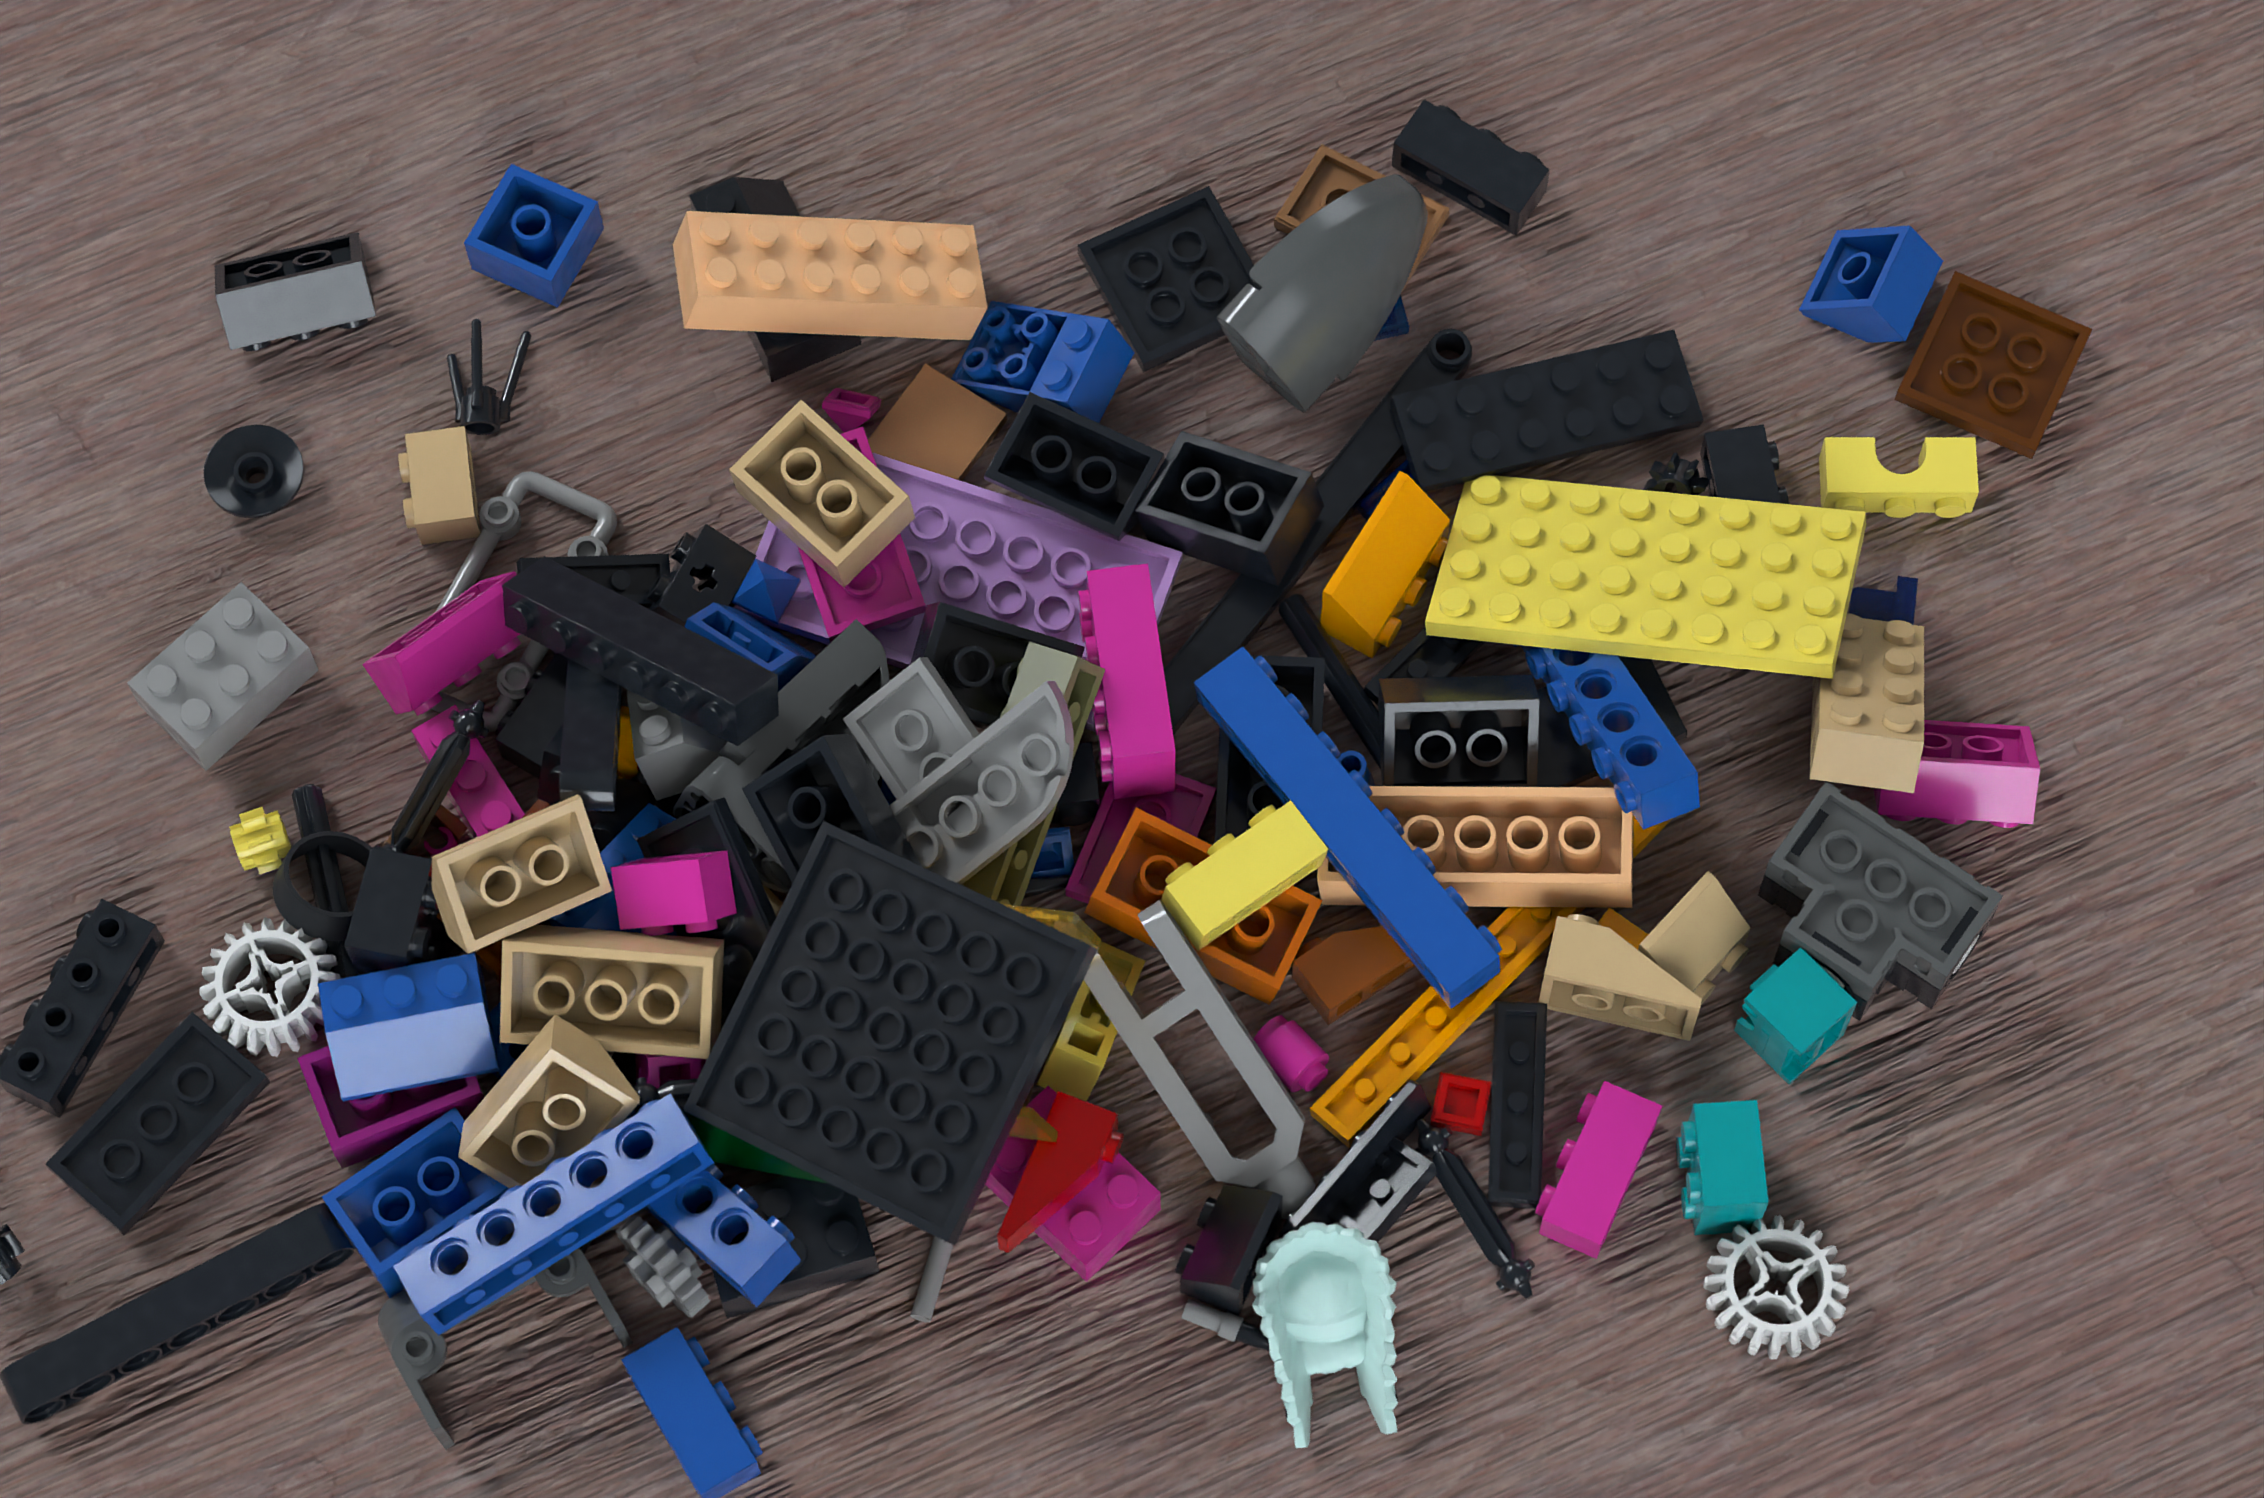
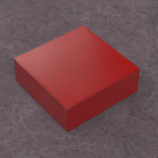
(1460, 1103)

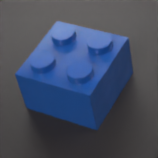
(534, 235)

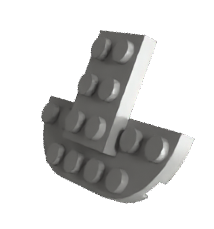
(961, 790)

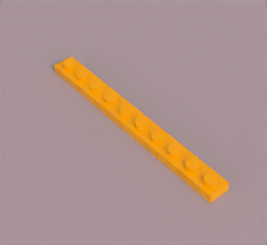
(1432, 1026)

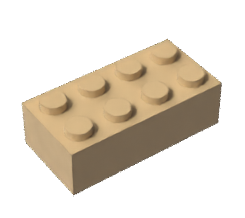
(1872, 711)
(614, 986)

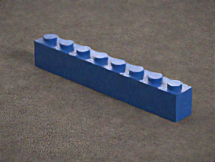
(1360, 838)

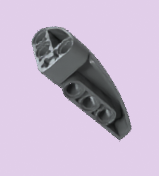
(1327, 289)
(808, 709)

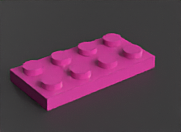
(879, 593)

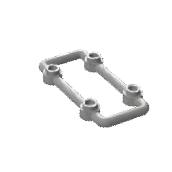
(500, 522)

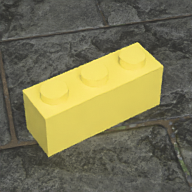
(1243, 873)

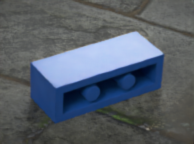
(693, 1414)

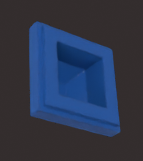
(766, 591)
(1055, 855)

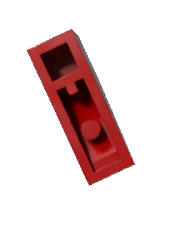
(1062, 1167)

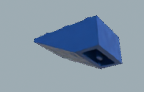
(1046, 353)
(751, 640)

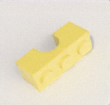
(1858, 482)

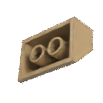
(518, 875)
(546, 1106)

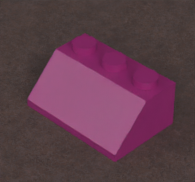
(444, 648)
(1970, 775)

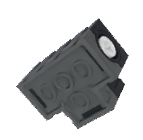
(1873, 902)

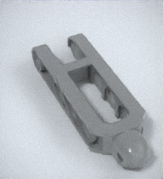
(1274, 1167)

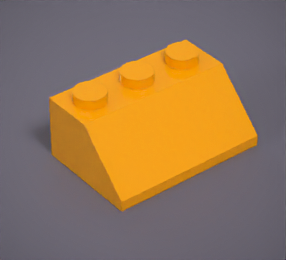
(1385, 568)

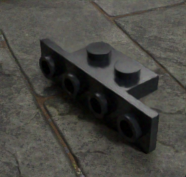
(1375, 1176)

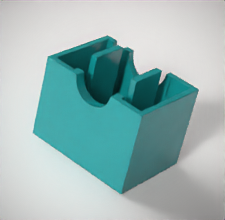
(1794, 1015)

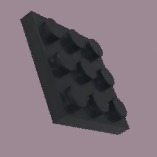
(1169, 276)

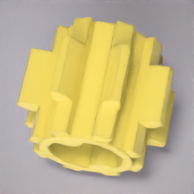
(260, 840)

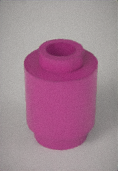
(1292, 1054)

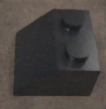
(1227, 1252)

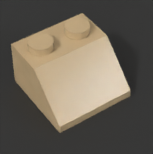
(1699, 937)

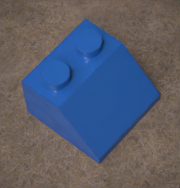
(1873, 283)

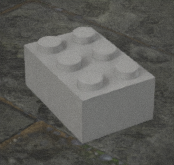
(223, 676)

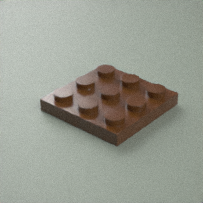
(1993, 364)

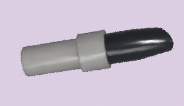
(1225, 1324)

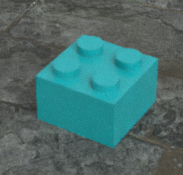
(1723, 1167)

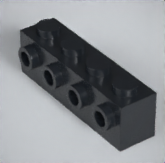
(79, 1007)

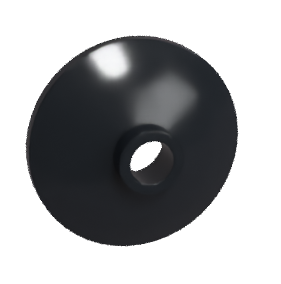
(248, 452)

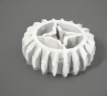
(251, 994)
(1788, 1306)

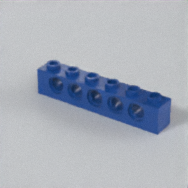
(1620, 730)
(542, 1240)

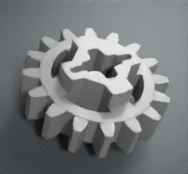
(663, 1266)

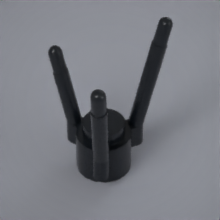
(480, 407)

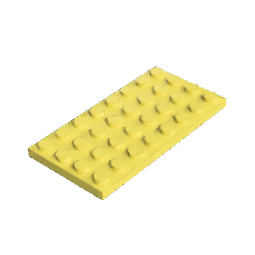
(1648, 575)

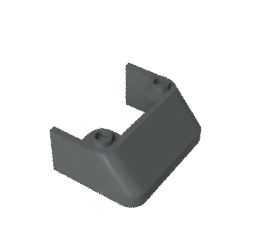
(422, 1352)

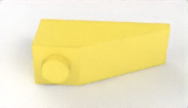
(1087, 1032)

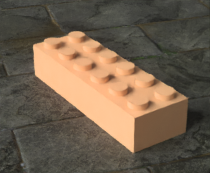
(828, 276)
(1512, 845)

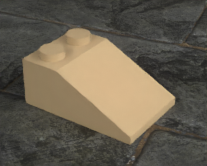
(1611, 981)

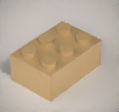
(822, 493)

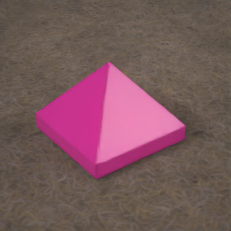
(850, 408)

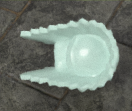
(1327, 1311)

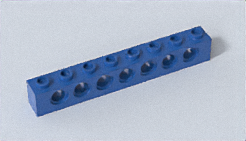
(752, 1265)

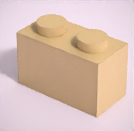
(441, 485)

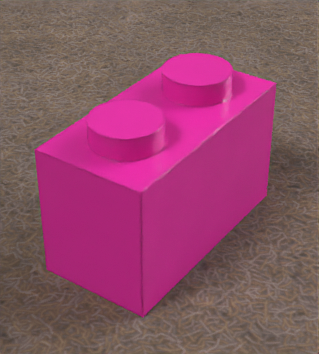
(674, 892)

